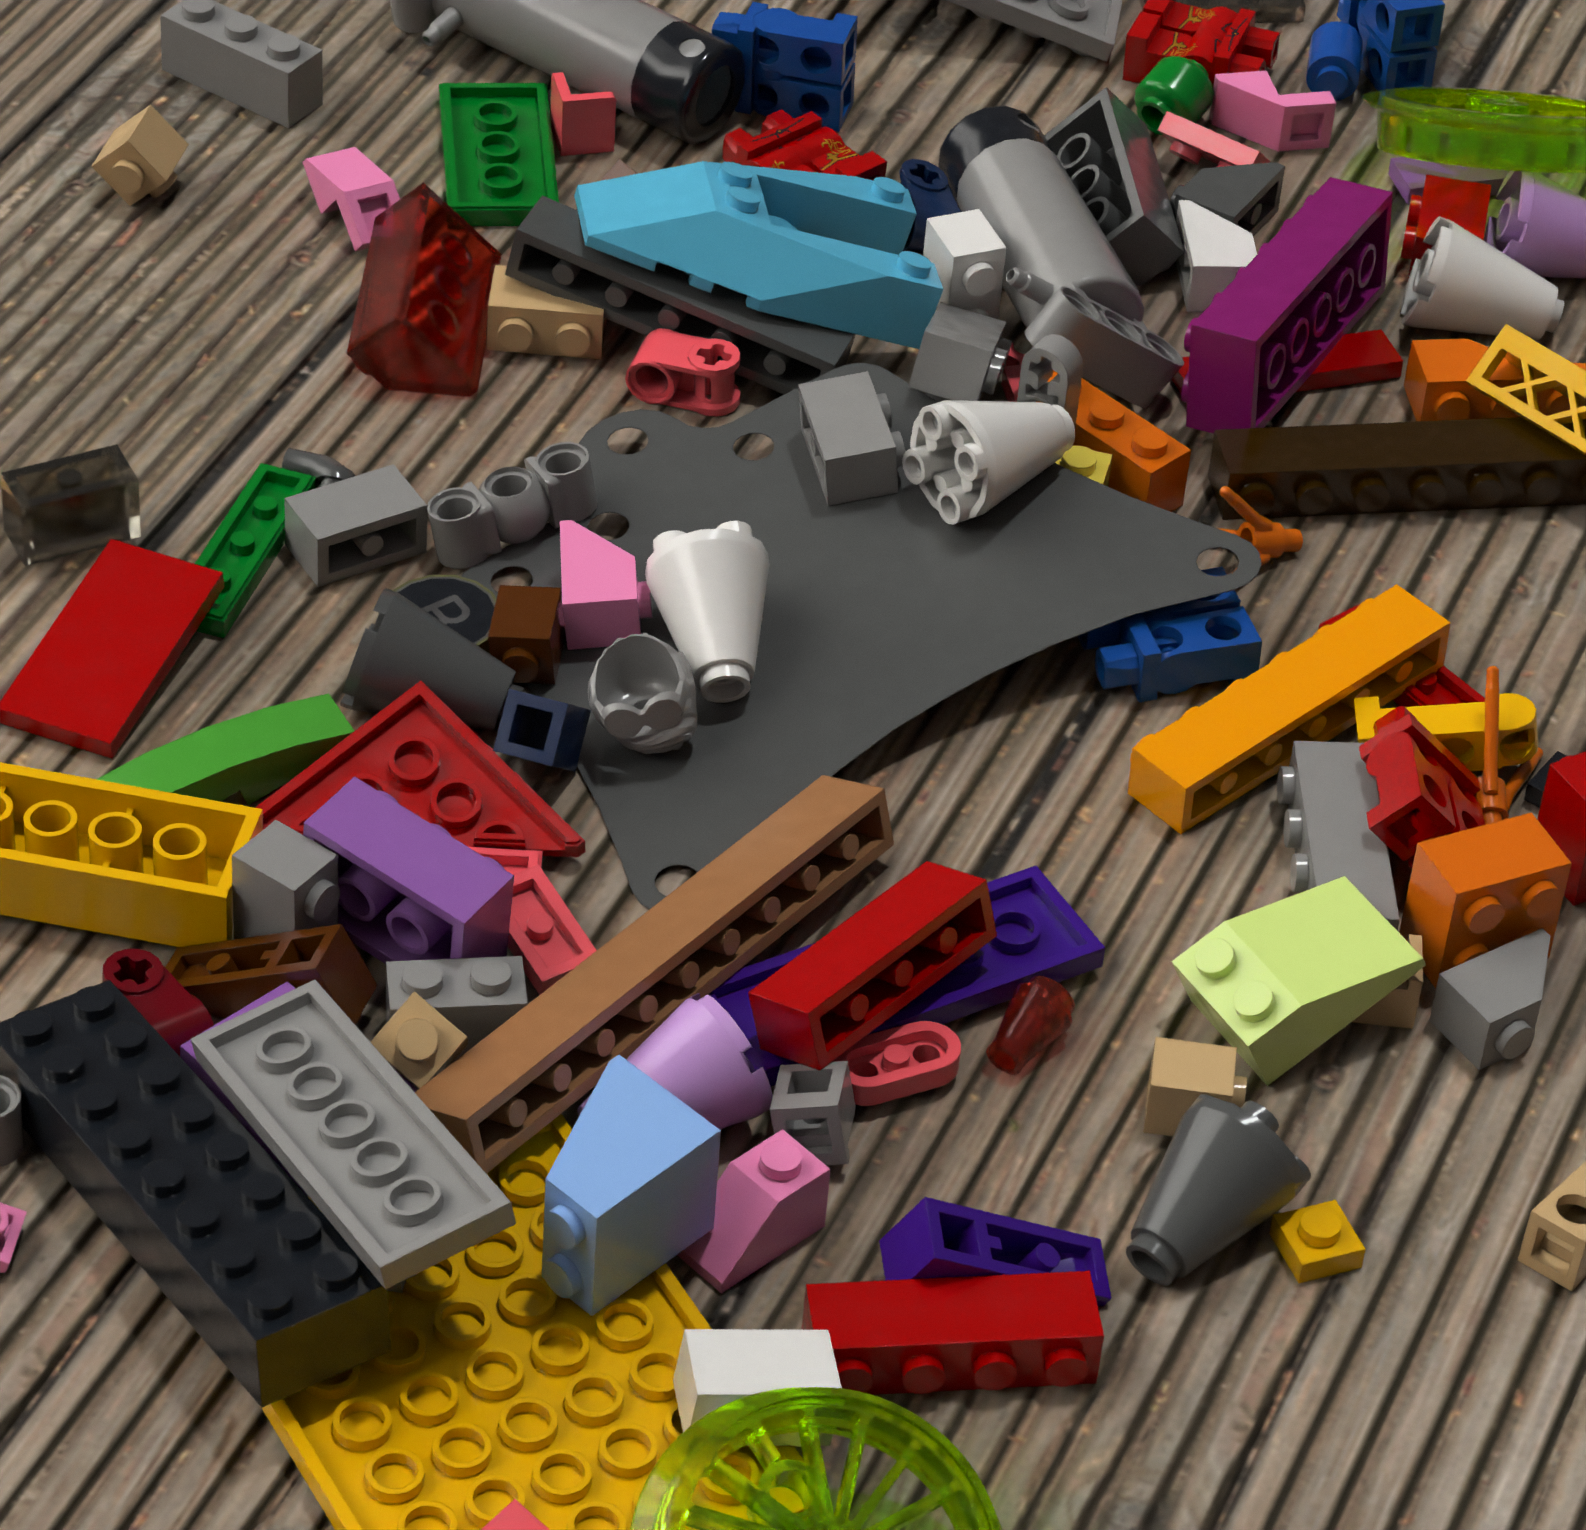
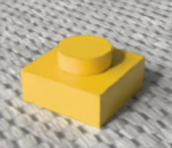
(1317, 1241)

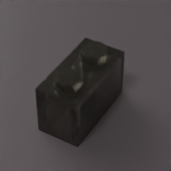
(70, 504)

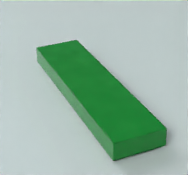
(249, 541)

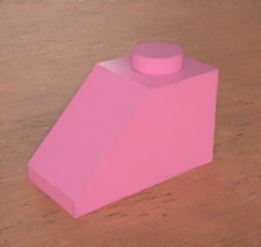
(599, 589)
(762, 1210)

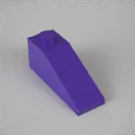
(962, 1241)

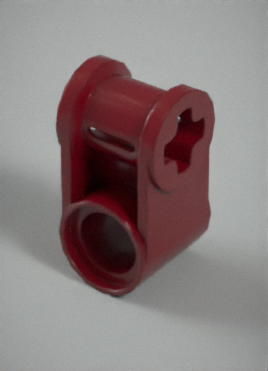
(157, 995)

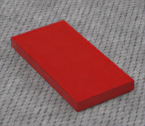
(110, 648)

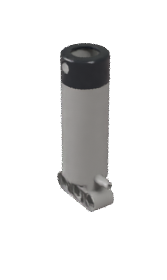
(646, 57)
(1057, 256)

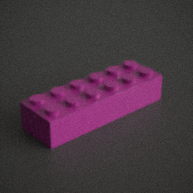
(1287, 308)

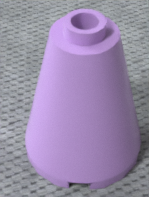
(1540, 225)
(703, 1063)

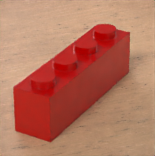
(872, 965)
(960, 1331)

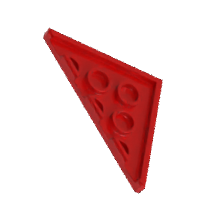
(436, 771)

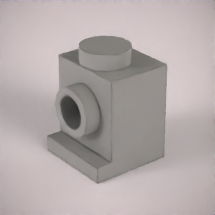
(816, 1109)

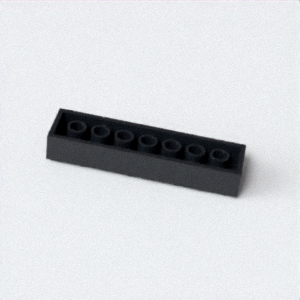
(192, 1195)

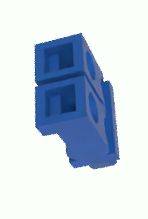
(1396, 39)
(794, 62)
(1177, 646)

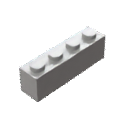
(1329, 824)

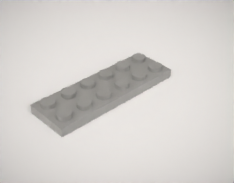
(353, 1134)

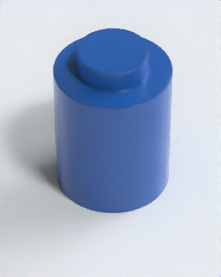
(1334, 60)

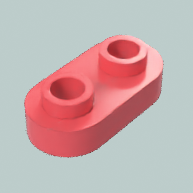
(902, 1062)

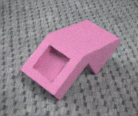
(1254, 110)
(354, 186)

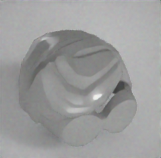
(644, 694)

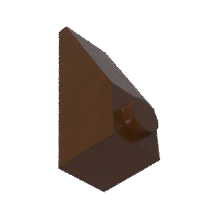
(244, 969)

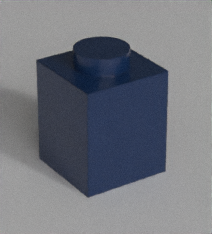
(542, 730)

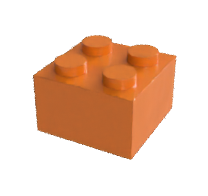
(1483, 890)

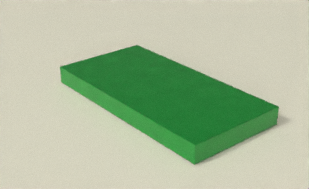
(496, 150)

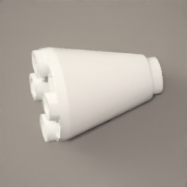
(982, 451)
(712, 602)

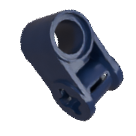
(930, 197)

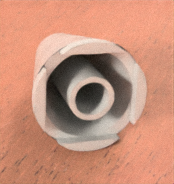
(1476, 288)

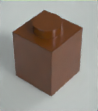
(528, 632)

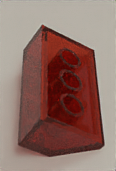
(424, 299)

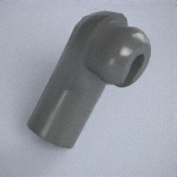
(320, 466)

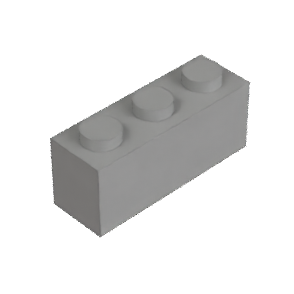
(242, 60)
(960, 354)

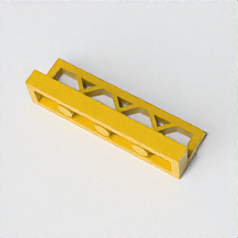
(1550, 372)

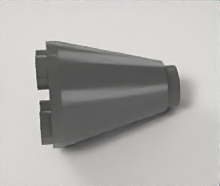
(1213, 1187)

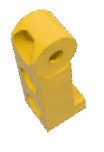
(1463, 726)

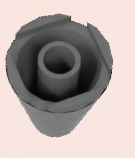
(416, 646)

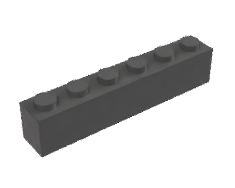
(772, 348)

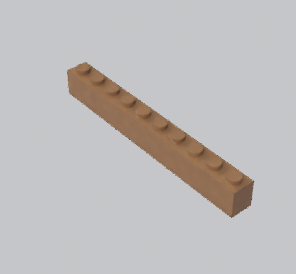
(633, 983)

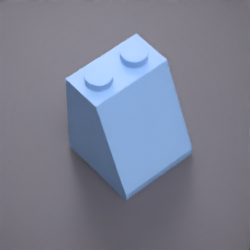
(626, 1188)

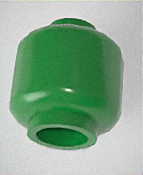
(1176, 87)

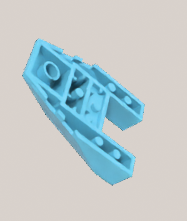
(785, 238)

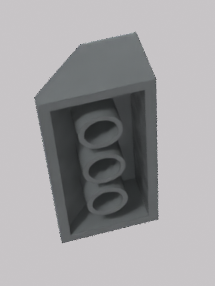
(1120, 180)

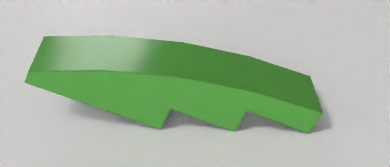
(242, 753)

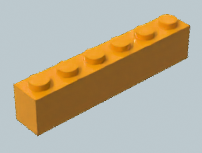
(1299, 696)

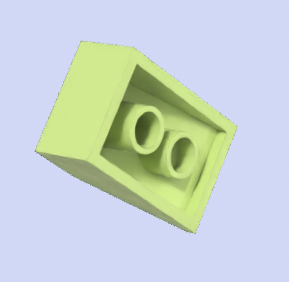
(1295, 973)

